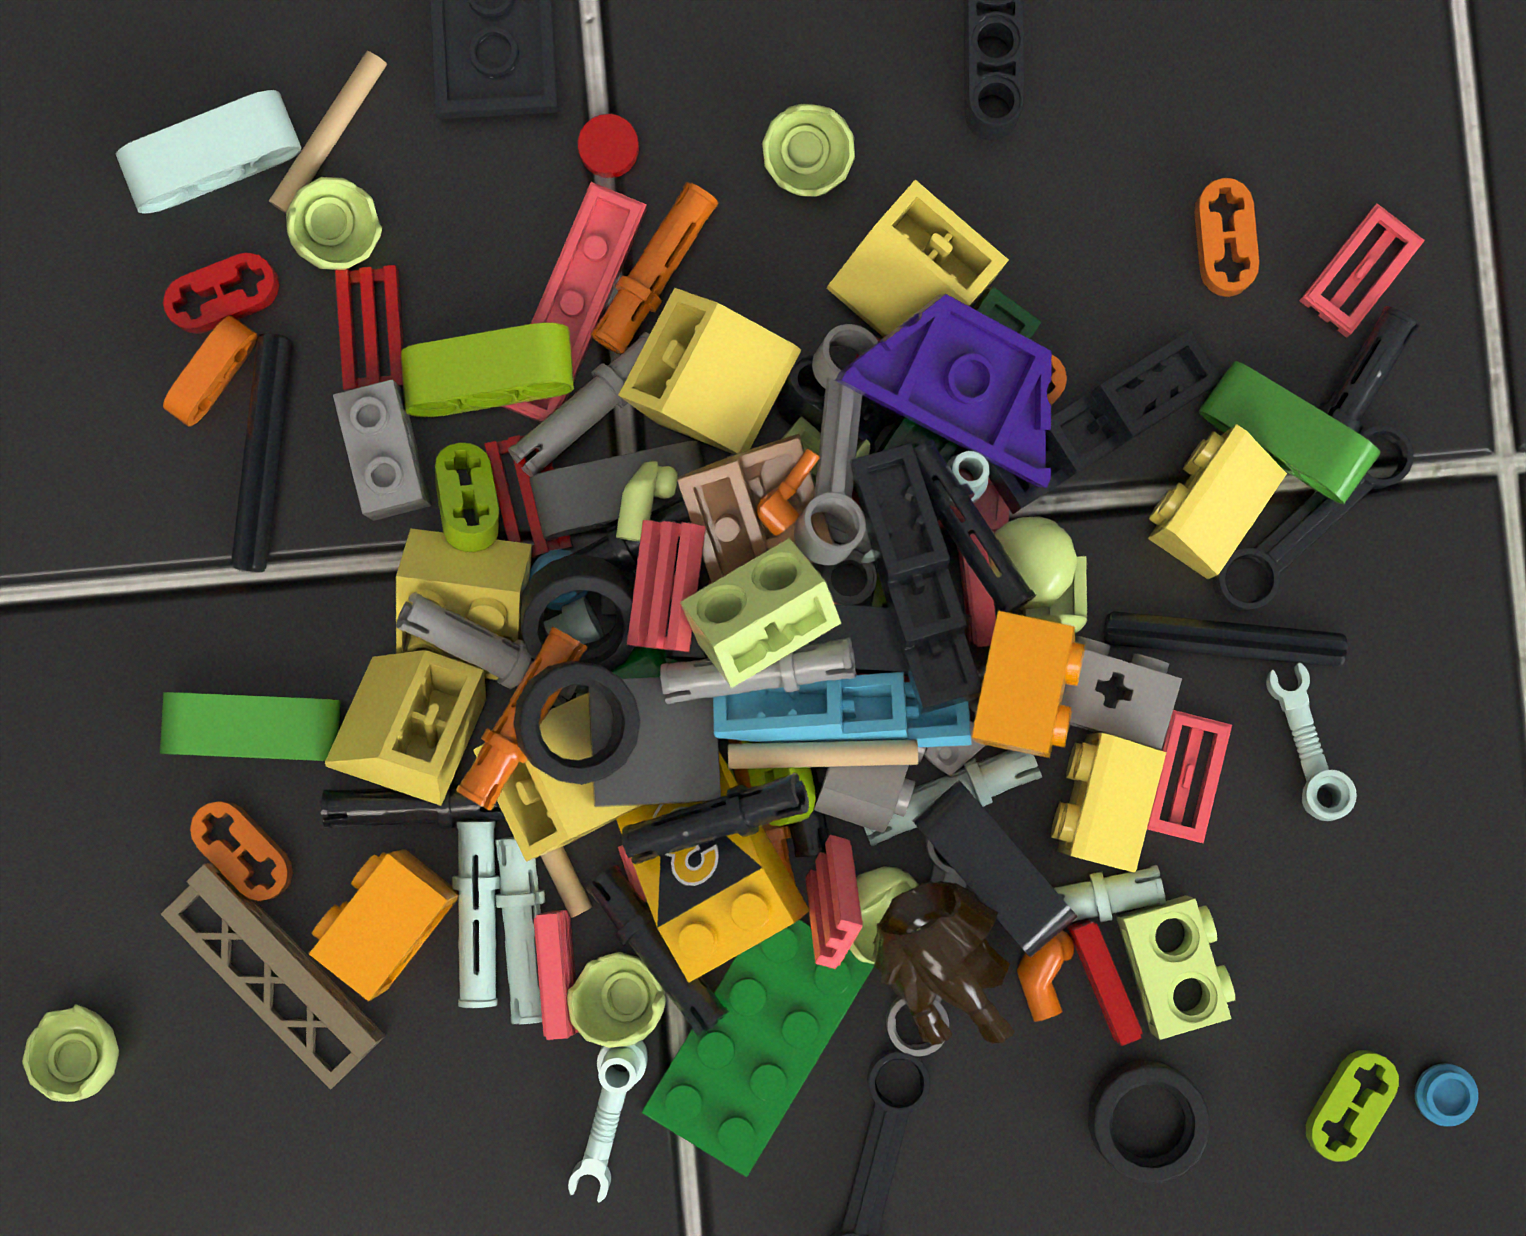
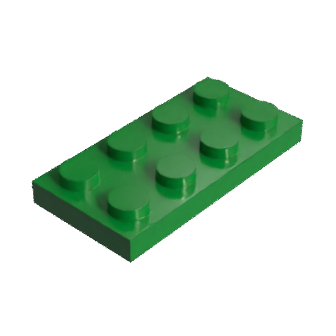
(745, 1071)

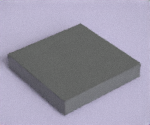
(673, 753)

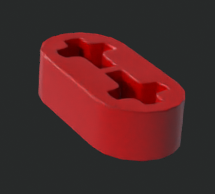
(214, 280)

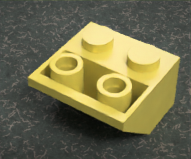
(911, 259)
(709, 373)
(1219, 501)
(475, 585)
(410, 723)
(1108, 800)
(548, 811)

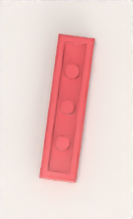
(586, 277)

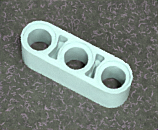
(208, 151)

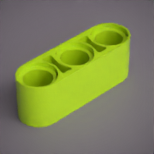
(487, 370)

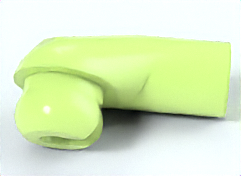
(638, 497)

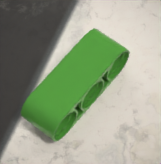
(1291, 431)
(248, 726)

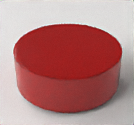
(608, 145)

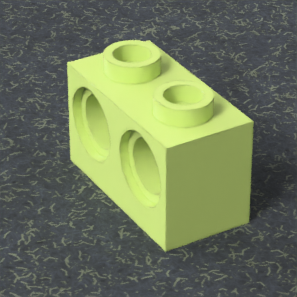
(760, 612)
(1160, 972)

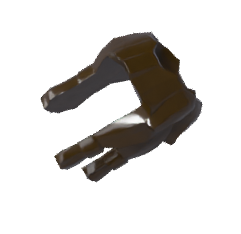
(941, 958)

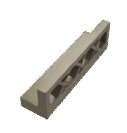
(280, 957)

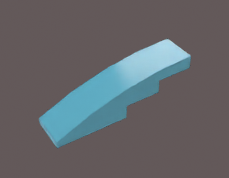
(840, 711)

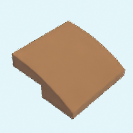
(726, 501)

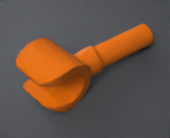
(774, 508)

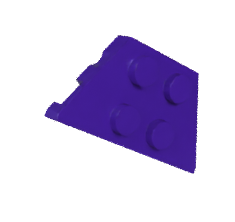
(964, 383)

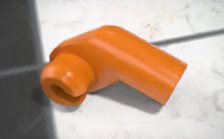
(1038, 973)

